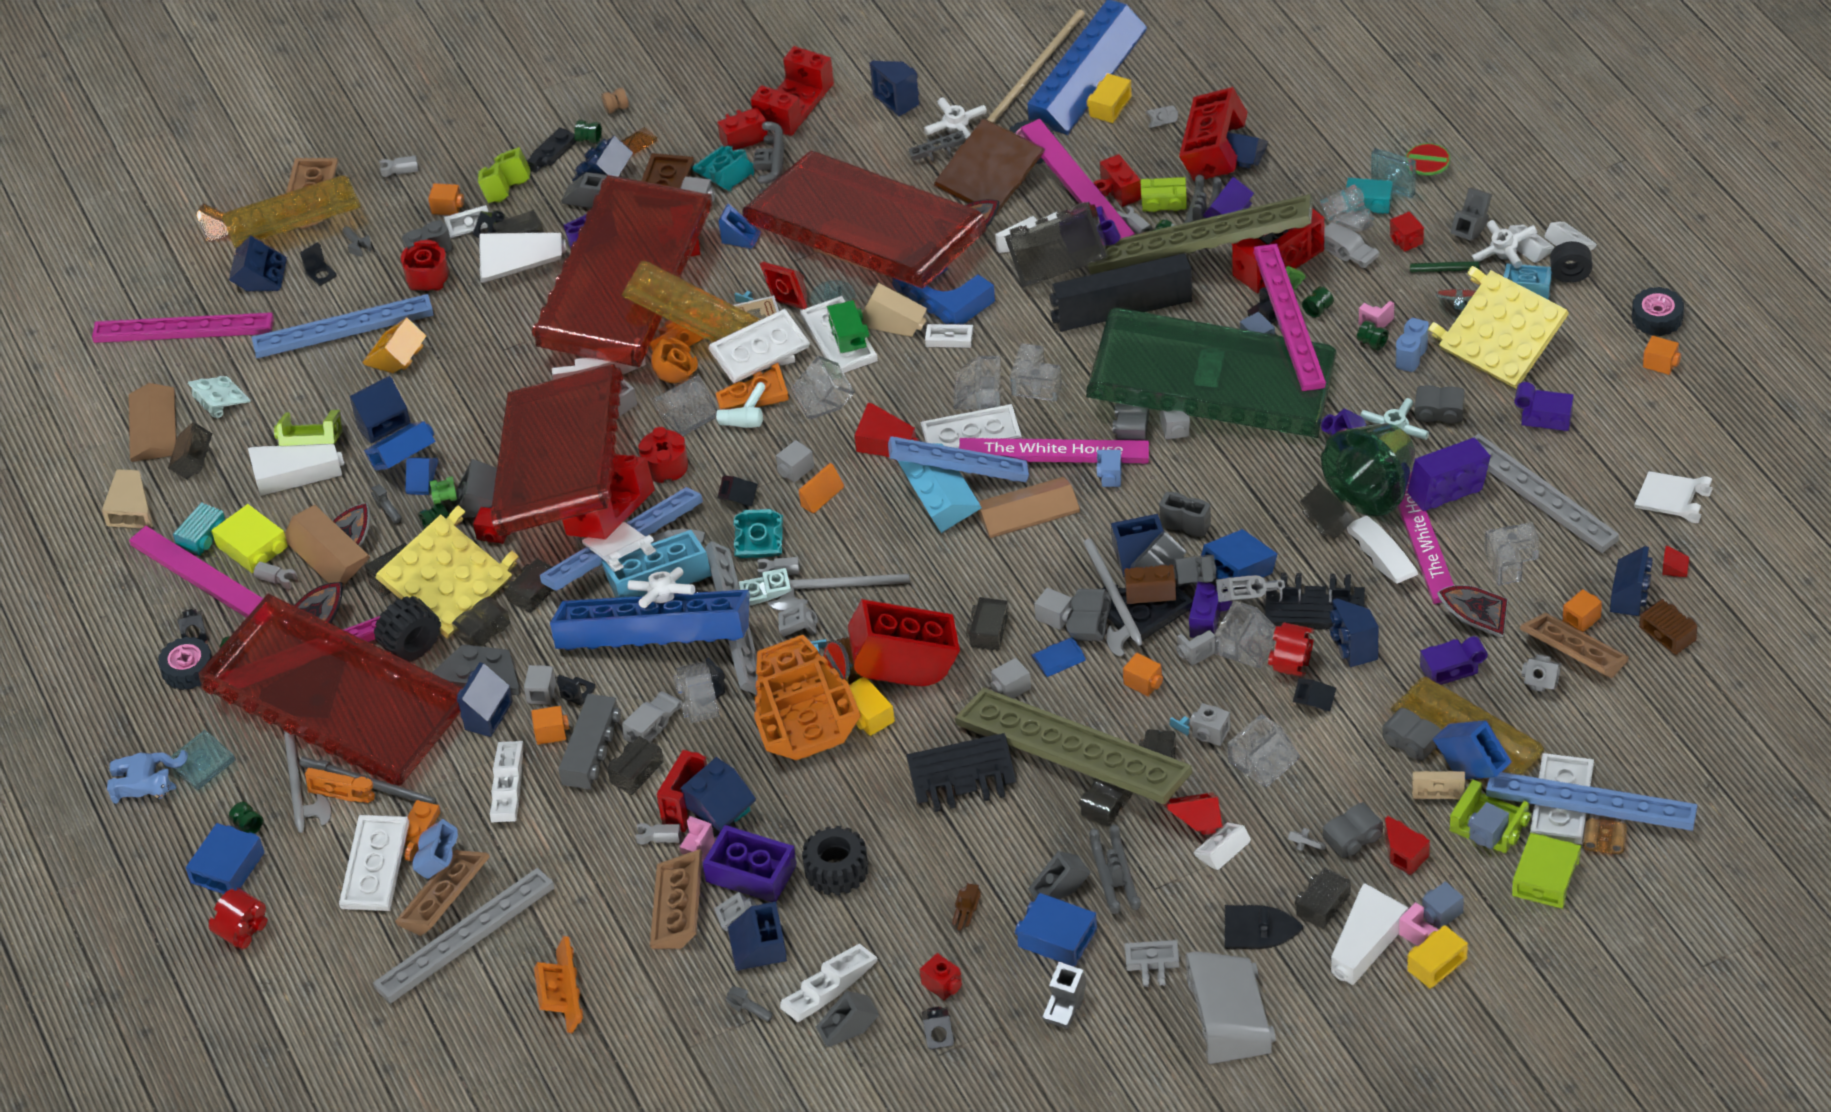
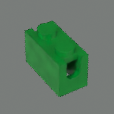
(847, 326)

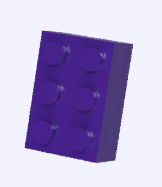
(1448, 474)
(749, 864)

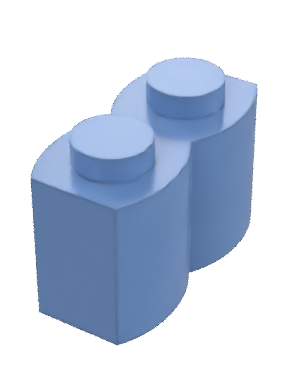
(1412, 344)
(435, 849)

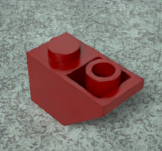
(1405, 847)

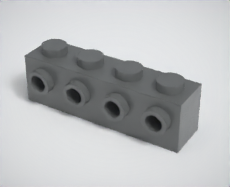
(589, 741)

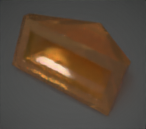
(639, 140)
(211, 222)

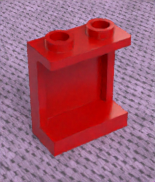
(670, 797)

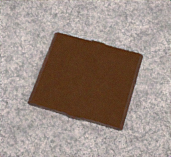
(989, 165)

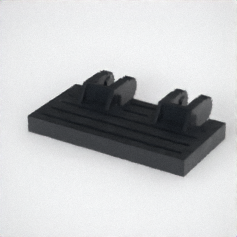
(1311, 608)
(960, 766)

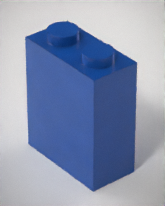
(400, 445)
(1240, 556)
(1472, 749)
(225, 859)
(1056, 929)

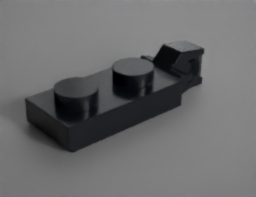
(551, 149)

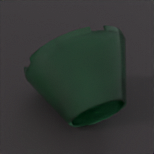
(1369, 467)

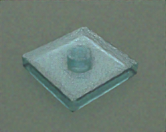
(1394, 168)
(204, 761)

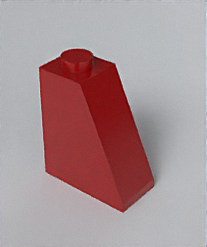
(877, 427)

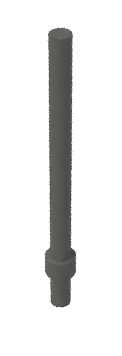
(377, 784)

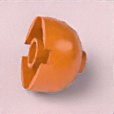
(672, 361)

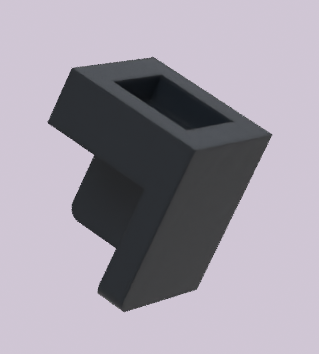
(1264, 306)
(737, 490)
(1314, 694)

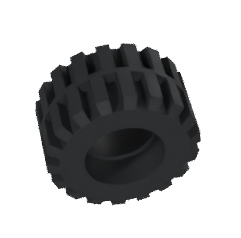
(407, 628)
(837, 876)

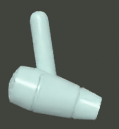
(746, 416)

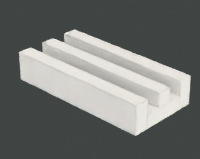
(949, 335)

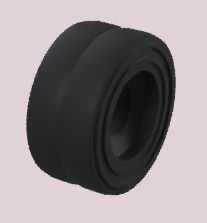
(1571, 252)

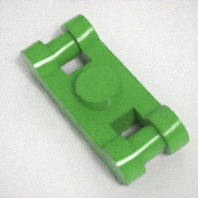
(443, 490)

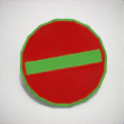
(1429, 158)

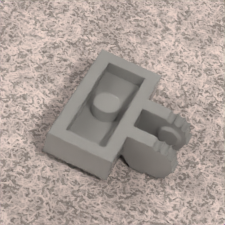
(1152, 956)

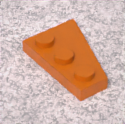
(738, 393)

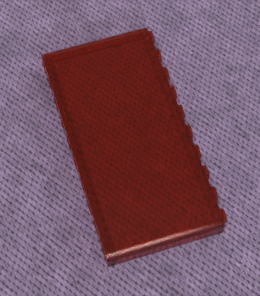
(866, 218)
(625, 227)
(557, 450)
(332, 689)

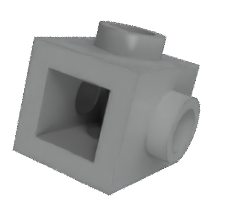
(1550, 670)
(1210, 724)

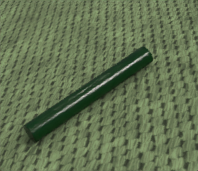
(1443, 266)

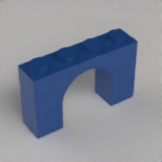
(951, 306)

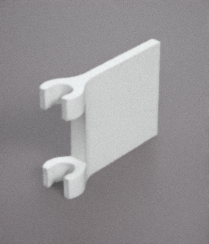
(1673, 495)
(618, 544)

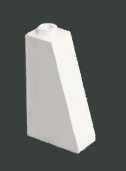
(515, 252)
(293, 466)
(1366, 934)

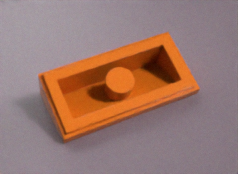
(820, 489)

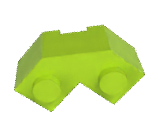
(508, 170)

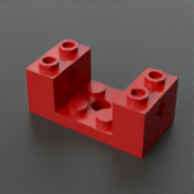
(805, 84)
(1204, 143)
(1295, 249)
(629, 490)

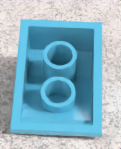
(1531, 277)

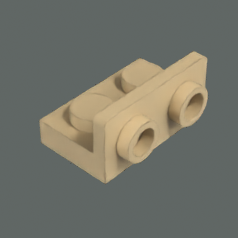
(1438, 785)

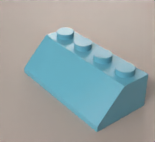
(942, 493)
(673, 552)

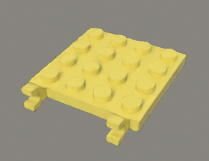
(1501, 328)
(446, 570)

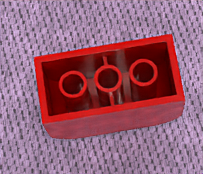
(902, 643)

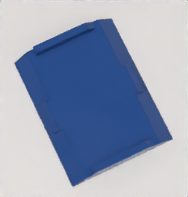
(1059, 657)

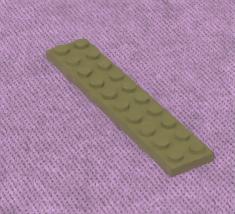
(1207, 233)
(1075, 745)

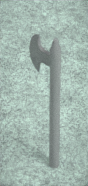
(789, 600)
(1114, 639)
(320, 809)

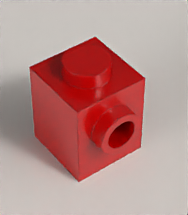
(1406, 231)
(485, 529)
(941, 976)

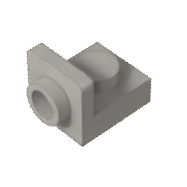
(797, 619)
(1196, 649)
(732, 909)

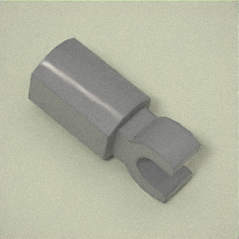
(399, 166)
(1135, 221)
(791, 565)
(275, 574)
(658, 833)

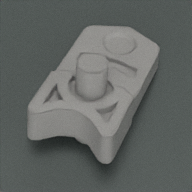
(1162, 116)
(1302, 839)

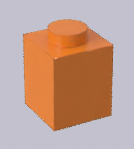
(445, 199)
(1661, 355)
(1582, 611)
(1142, 674)
(549, 724)

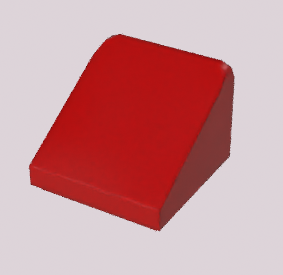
(1675, 563)

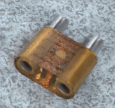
(1604, 835)

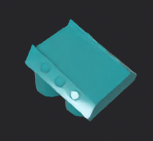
(725, 167)
(758, 533)

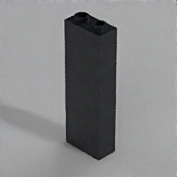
(1133, 287)

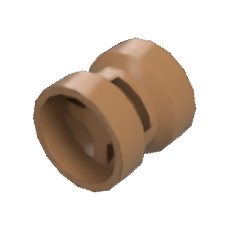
(615, 100)

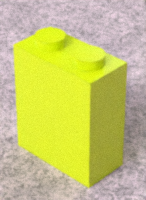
(249, 538)

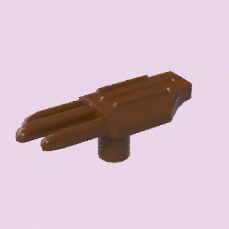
(966, 904)

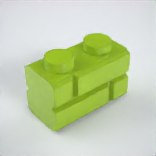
(1163, 194)

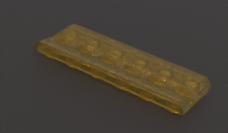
(291, 210)
(685, 303)
(1445, 707)

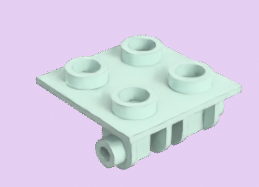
(217, 393)

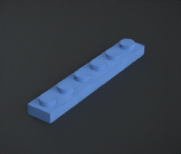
(958, 459)

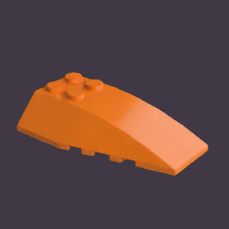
(801, 700)

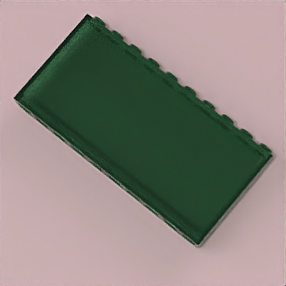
(1207, 372)

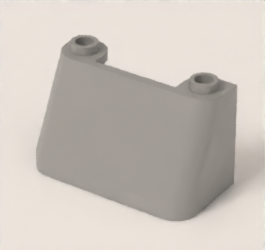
(1229, 1006)

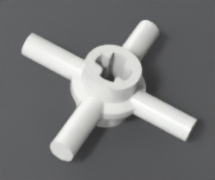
(954, 118)
(1504, 244)
(661, 587)

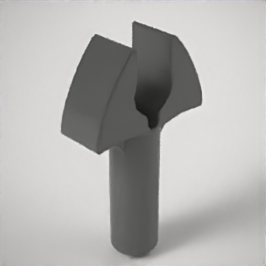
(356, 242)
(380, 497)
(738, 999)

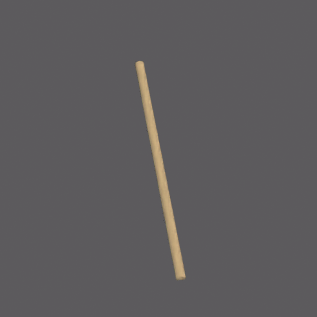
(1036, 66)

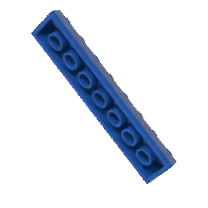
(1094, 54)
(625, 622)

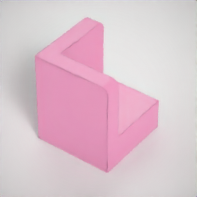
(1379, 316)
(699, 837)
(1413, 926)

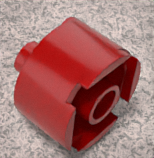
(425, 266)
(665, 454)
(1292, 649)
(238, 917)

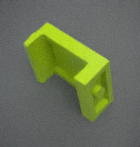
(309, 434)
(1474, 800)
(1545, 870)

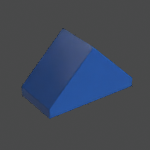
(736, 229)
(419, 474)

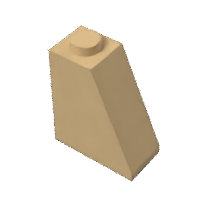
(893, 312)
(127, 501)

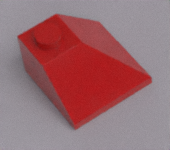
(785, 285)
(1197, 811)

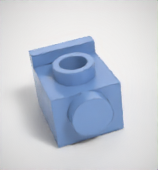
(1109, 467)

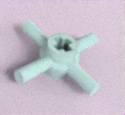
(1397, 418)

